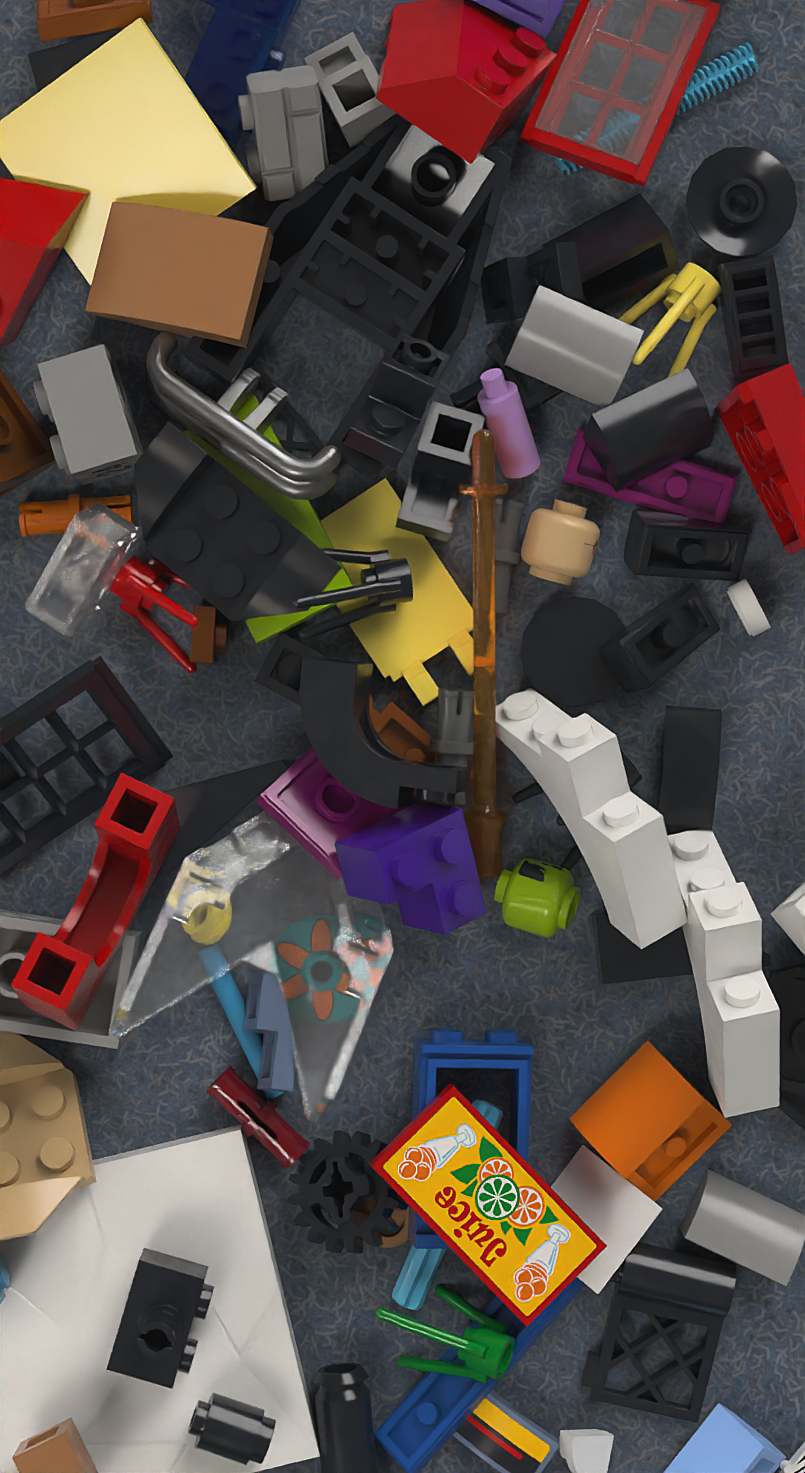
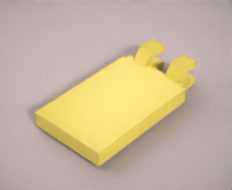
(419, 628)

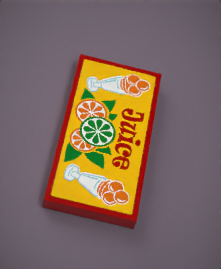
(488, 1204)

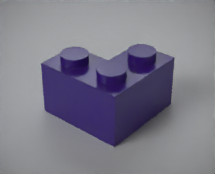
(420, 862)

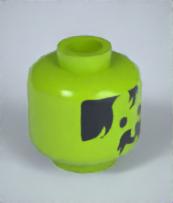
(537, 897)

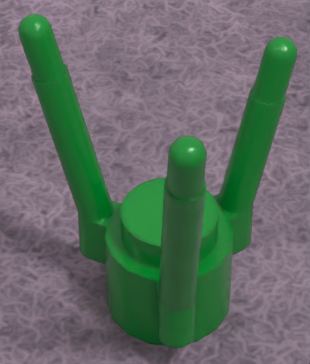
(484, 1349)

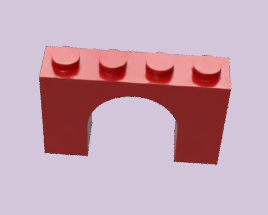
(67, 969)

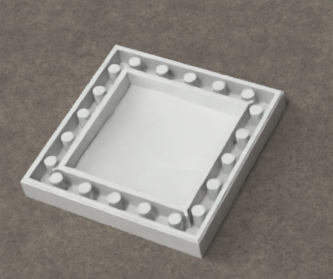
(72, 1286)

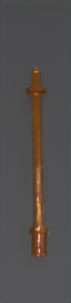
(485, 816)

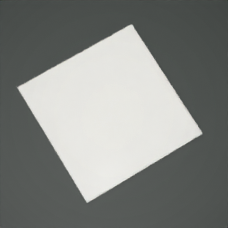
(609, 1208)

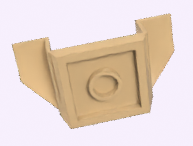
(41, 1136)

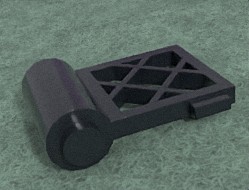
(668, 1286)

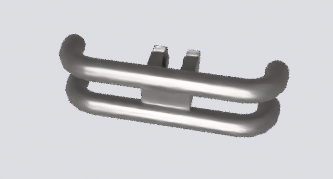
(237, 438)

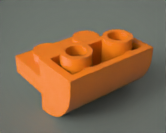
(650, 1122)

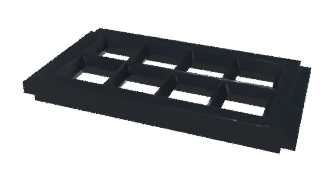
(121, 715)

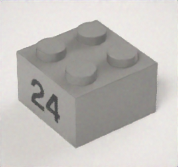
(90, 414)

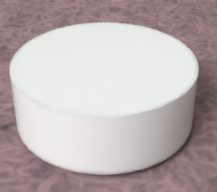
(748, 608)

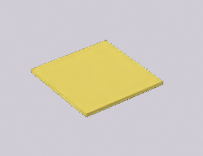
(122, 134)

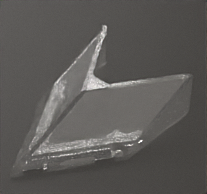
(282, 913)

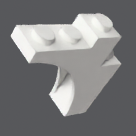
(614, 828)
(726, 963)

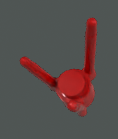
(142, 587)

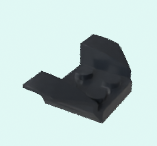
(223, 533)

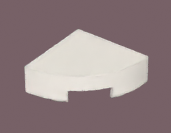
(586, 1450)

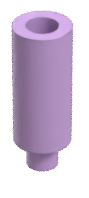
(508, 424)

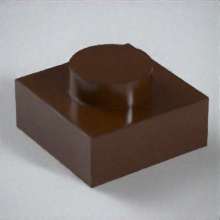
(208, 636)

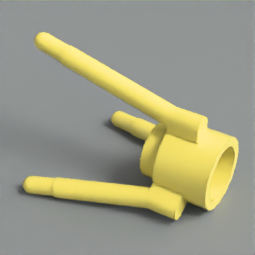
(688, 296)

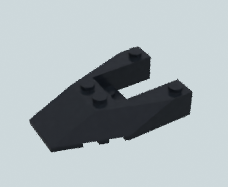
(381, 245)

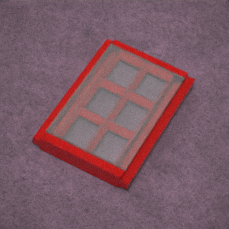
(619, 83)

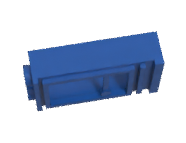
(449, 1050)

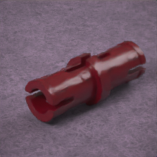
(285, 1144)

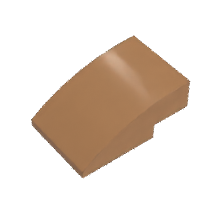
(180, 272)

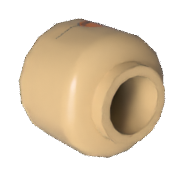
(560, 542)

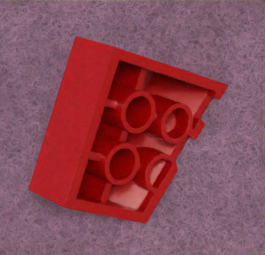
(460, 71)
(32, 233)
(768, 434)

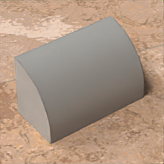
(574, 347)
(745, 1227)

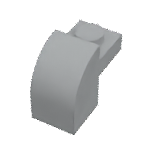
(349, 87)

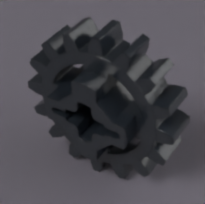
(323, 1185)

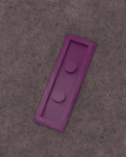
(677, 490)

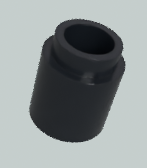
(231, 1429)

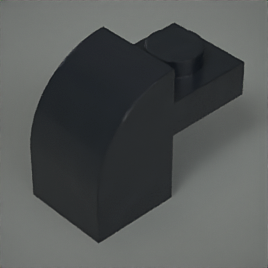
(438, 470)

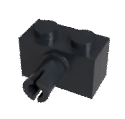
(158, 1318)

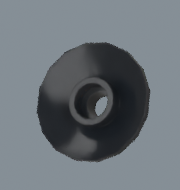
(748, 174)

